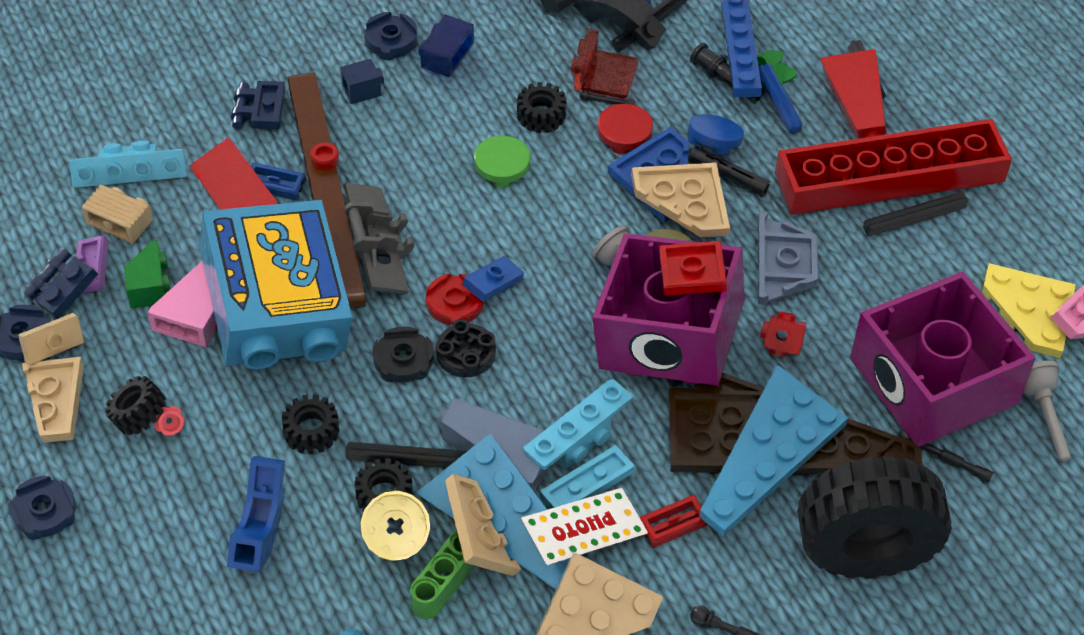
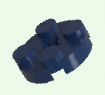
(390, 46)
(18, 318)
(47, 522)

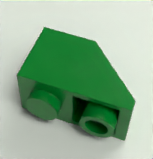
(145, 276)

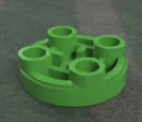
(502, 160)

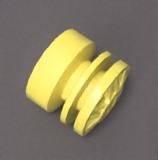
(395, 506)

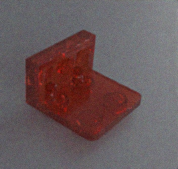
(601, 70)

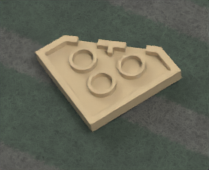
(686, 195)
(598, 602)

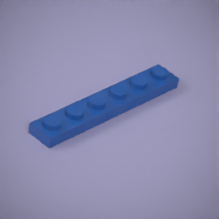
(741, 48)

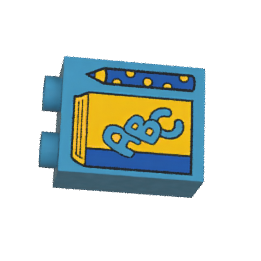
(274, 283)

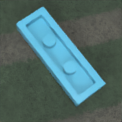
(589, 479)

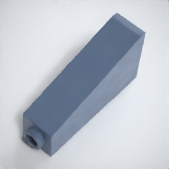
(468, 424)

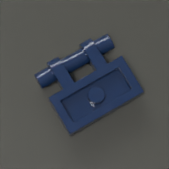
(267, 105)
(65, 287)

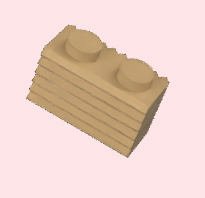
(117, 213)

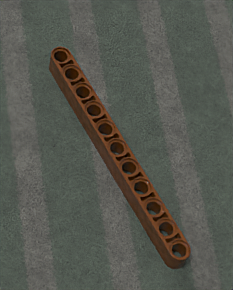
(325, 183)

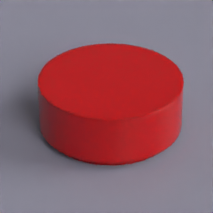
(324, 156)

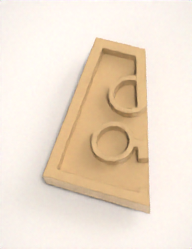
(55, 396)
(478, 537)

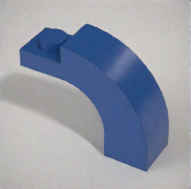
(261, 516)

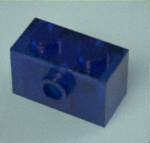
(446, 45)

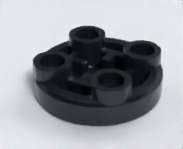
(465, 349)

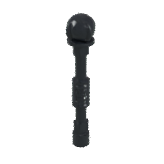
(953, 459)
(702, 617)

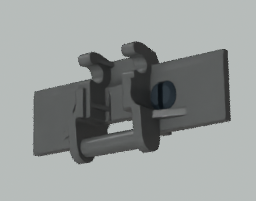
(382, 244)

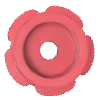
(174, 426)

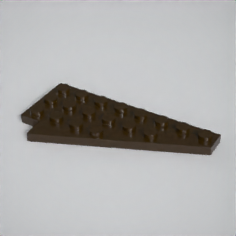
(711, 418)

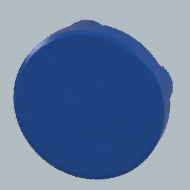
(715, 133)

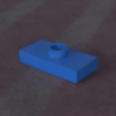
(493, 278)

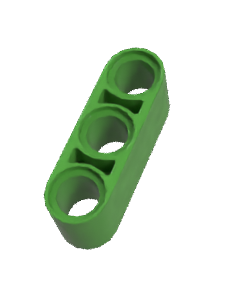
(439, 587)

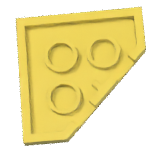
(1027, 305)

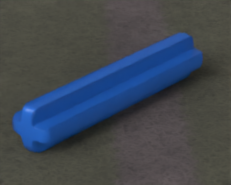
(780, 99)

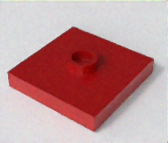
(692, 268)

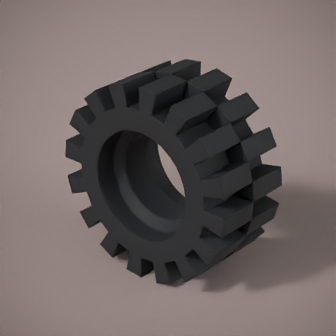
(541, 118)
(135, 405)
(310, 410)
(381, 474)

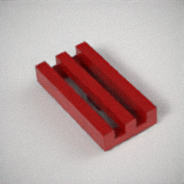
(676, 525)

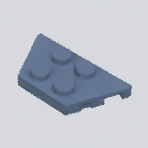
(784, 259)

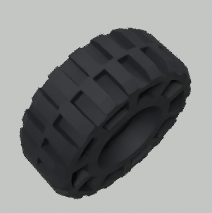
(874, 517)

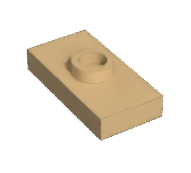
(51, 338)

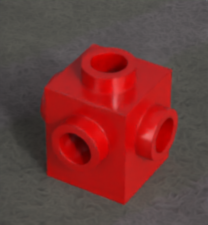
(795, 334)

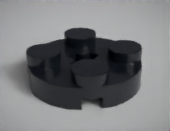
(403, 369)

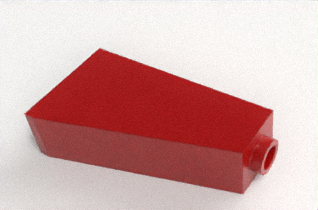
(857, 90)

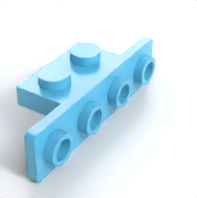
(127, 165)
(579, 429)

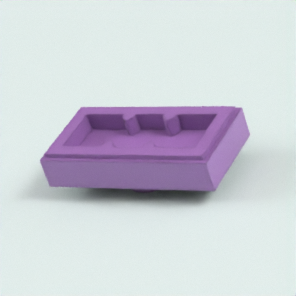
(94, 253)

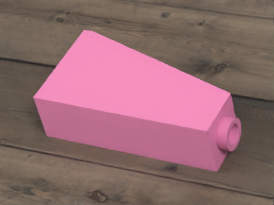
(186, 310)

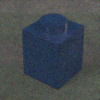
(361, 81)

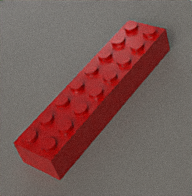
(892, 166)

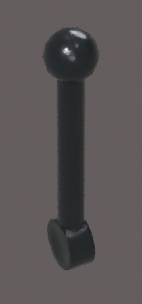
(585, 95)

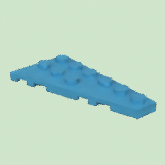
(775, 442)
(509, 499)

